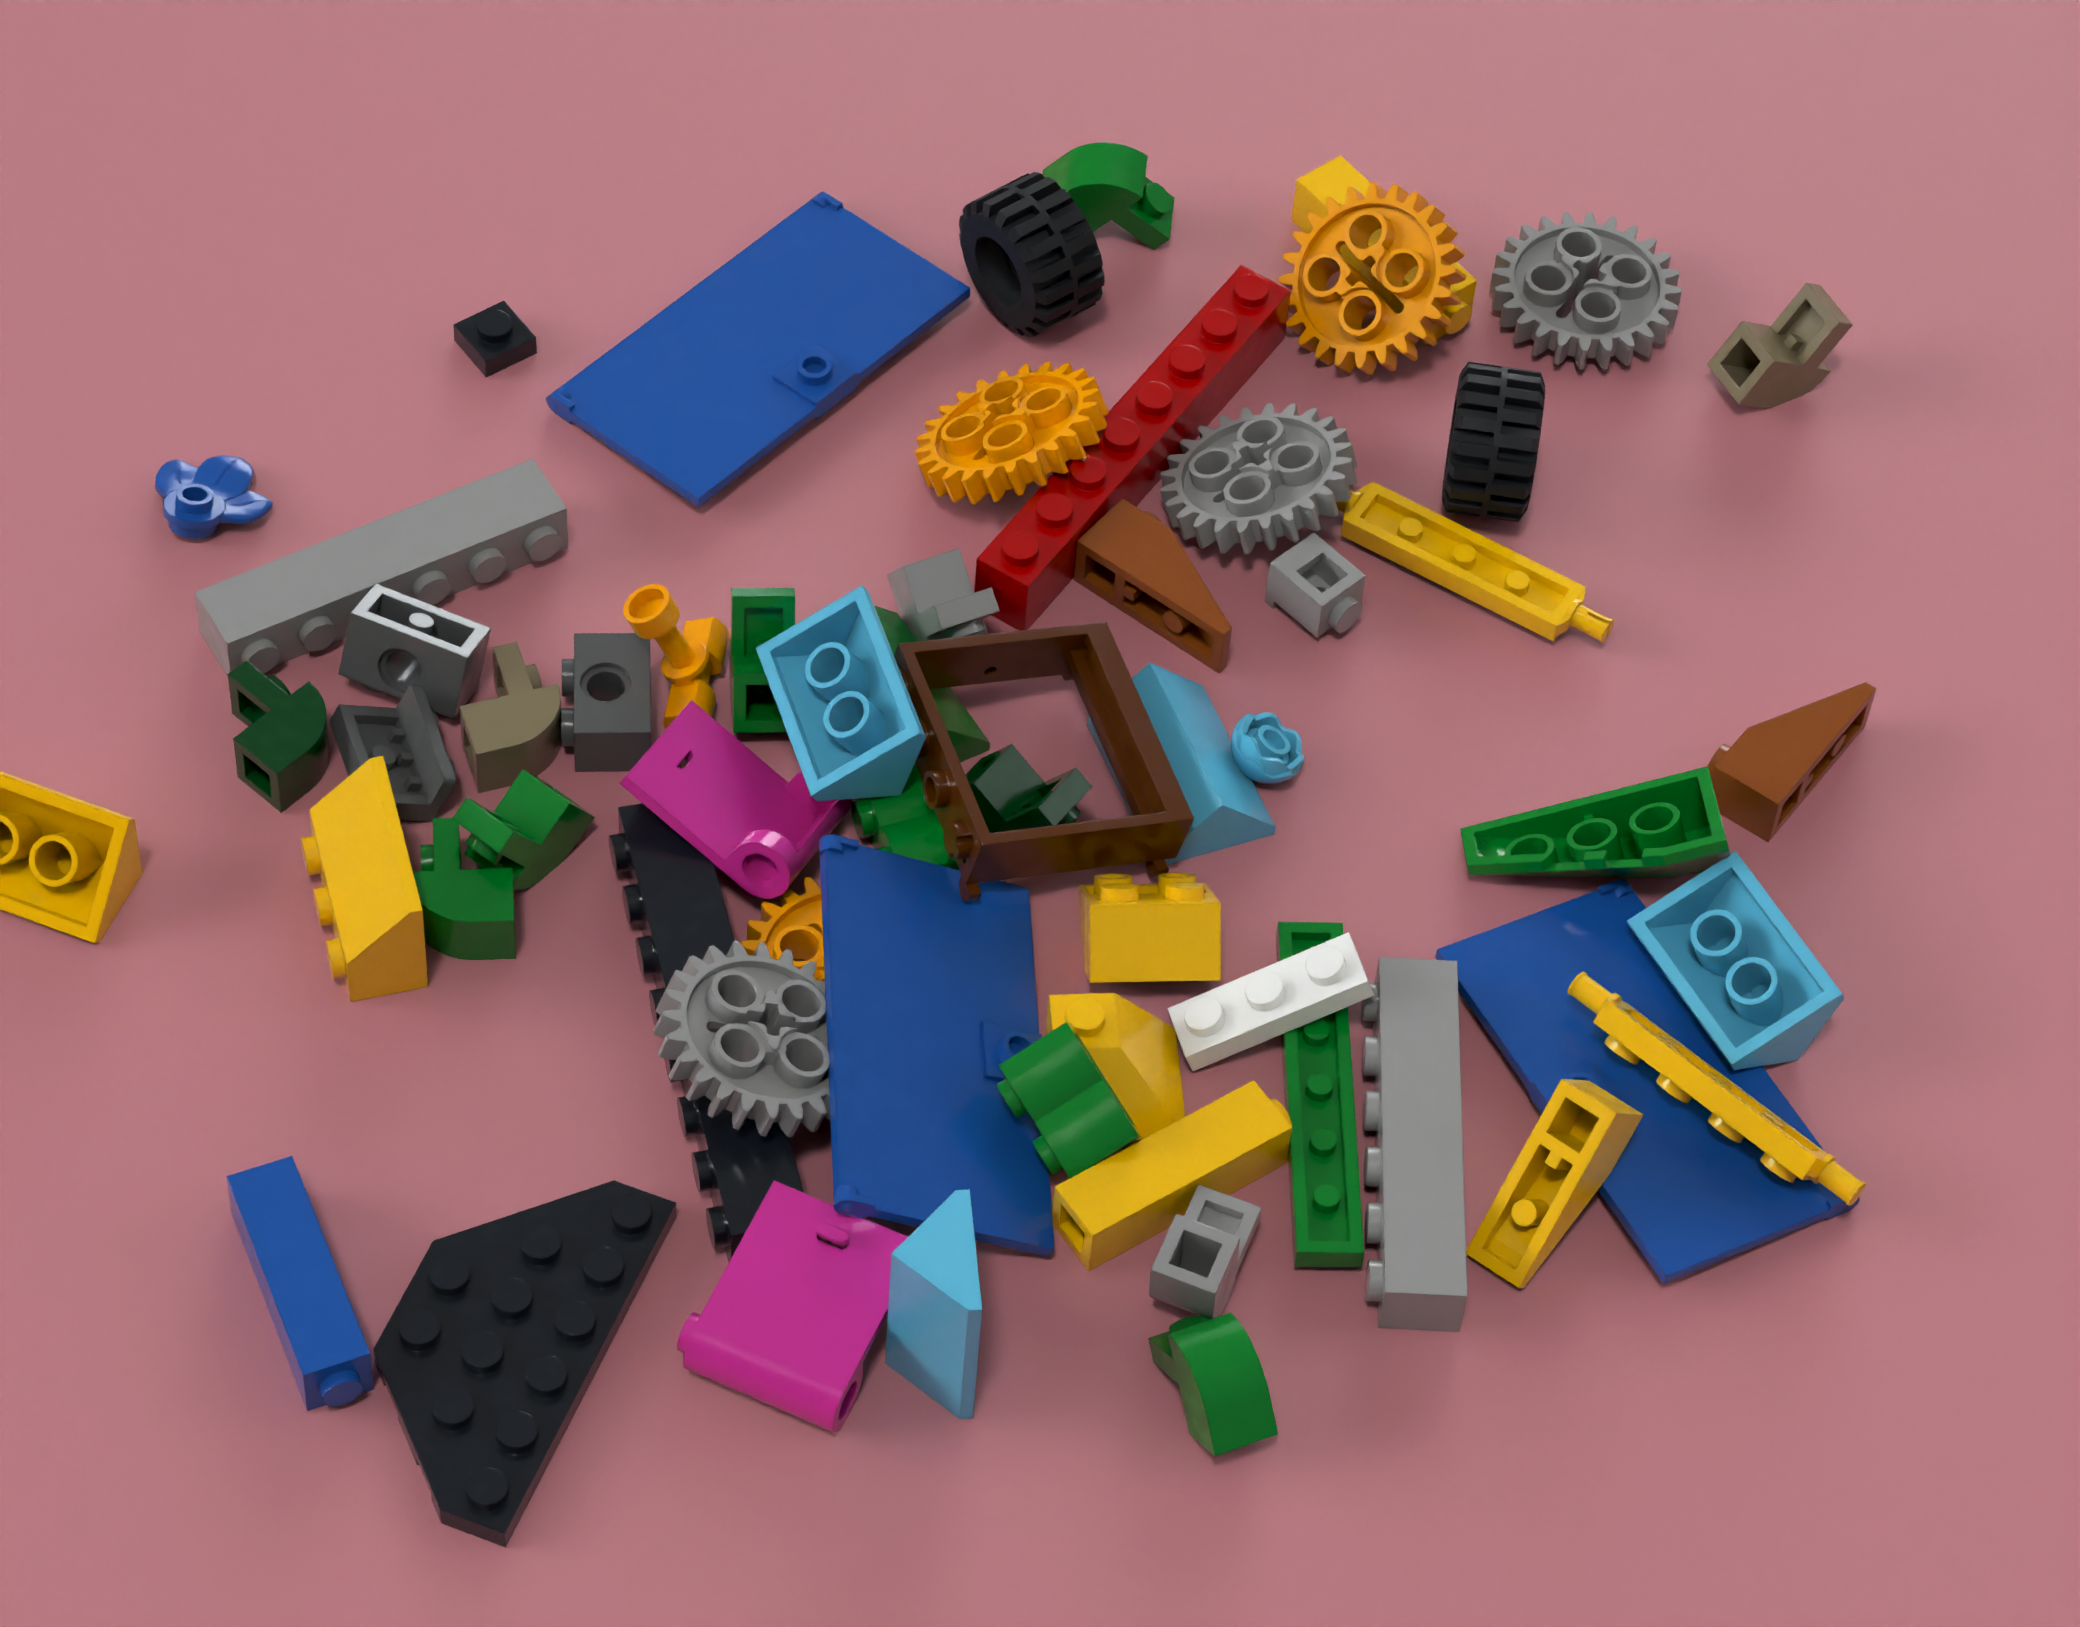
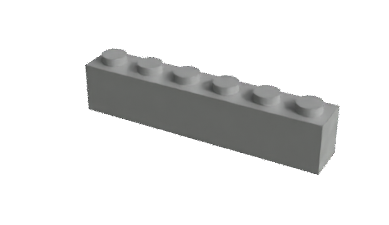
(420, 552)
(1417, 1146)

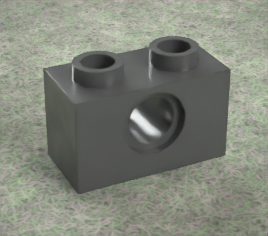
(410, 643)
(610, 701)

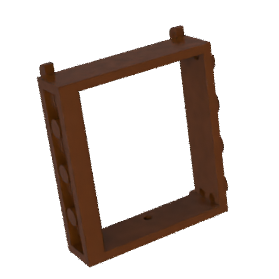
(1123, 726)

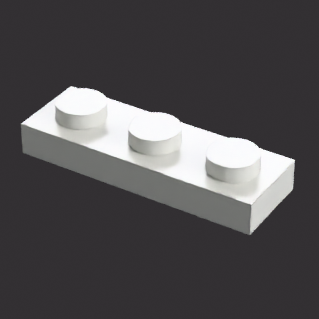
(1270, 1002)

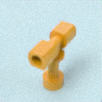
(688, 656)

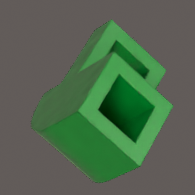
(1112, 185)
(755, 618)
(527, 830)
(464, 910)
(1217, 1380)

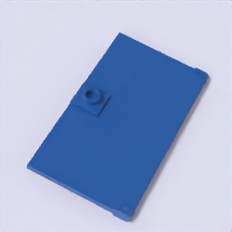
(758, 348)
(917, 1022)
(1679, 1181)

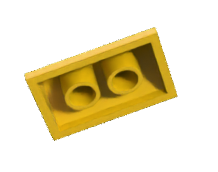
(64, 859)

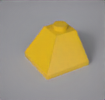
(1131, 1051)

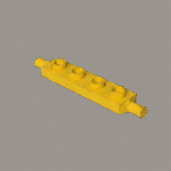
(1468, 563)
(1732, 1109)

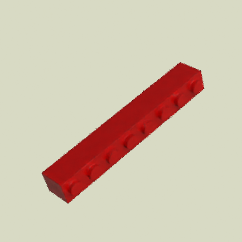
(1174, 396)

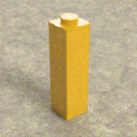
(1333, 180)
(1155, 1179)

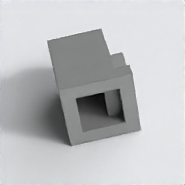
(1316, 586)

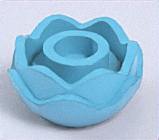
(1266, 748)

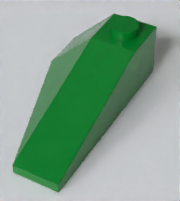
(1630, 832)

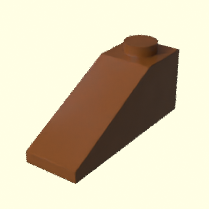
(1147, 575)
(1784, 759)

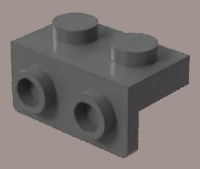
(410, 746)

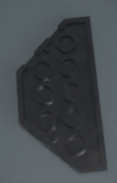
(507, 1340)

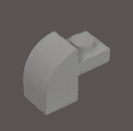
(939, 598)
(1204, 1253)

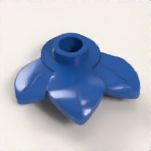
(208, 494)

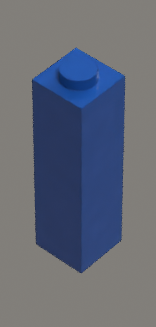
(300, 1284)

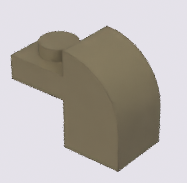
(1783, 360)
(515, 728)

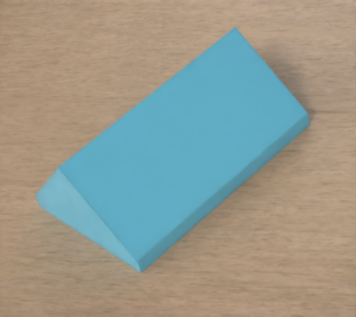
(844, 701)
(1200, 754)
(1739, 965)
(937, 1307)

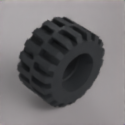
(1031, 254)
(1493, 441)

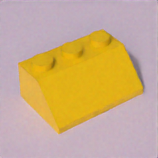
(366, 887)

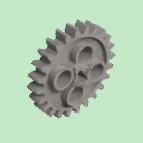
(1611, 316)
(1258, 478)
(749, 1037)

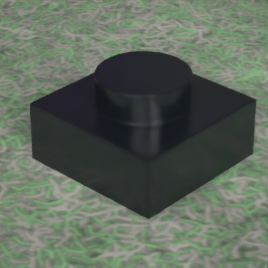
(495, 338)

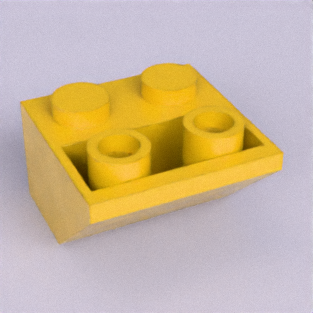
(1150, 929)

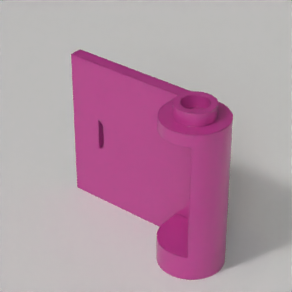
(732, 803)
(796, 1311)

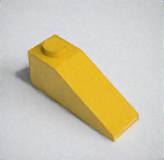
(1553, 1178)

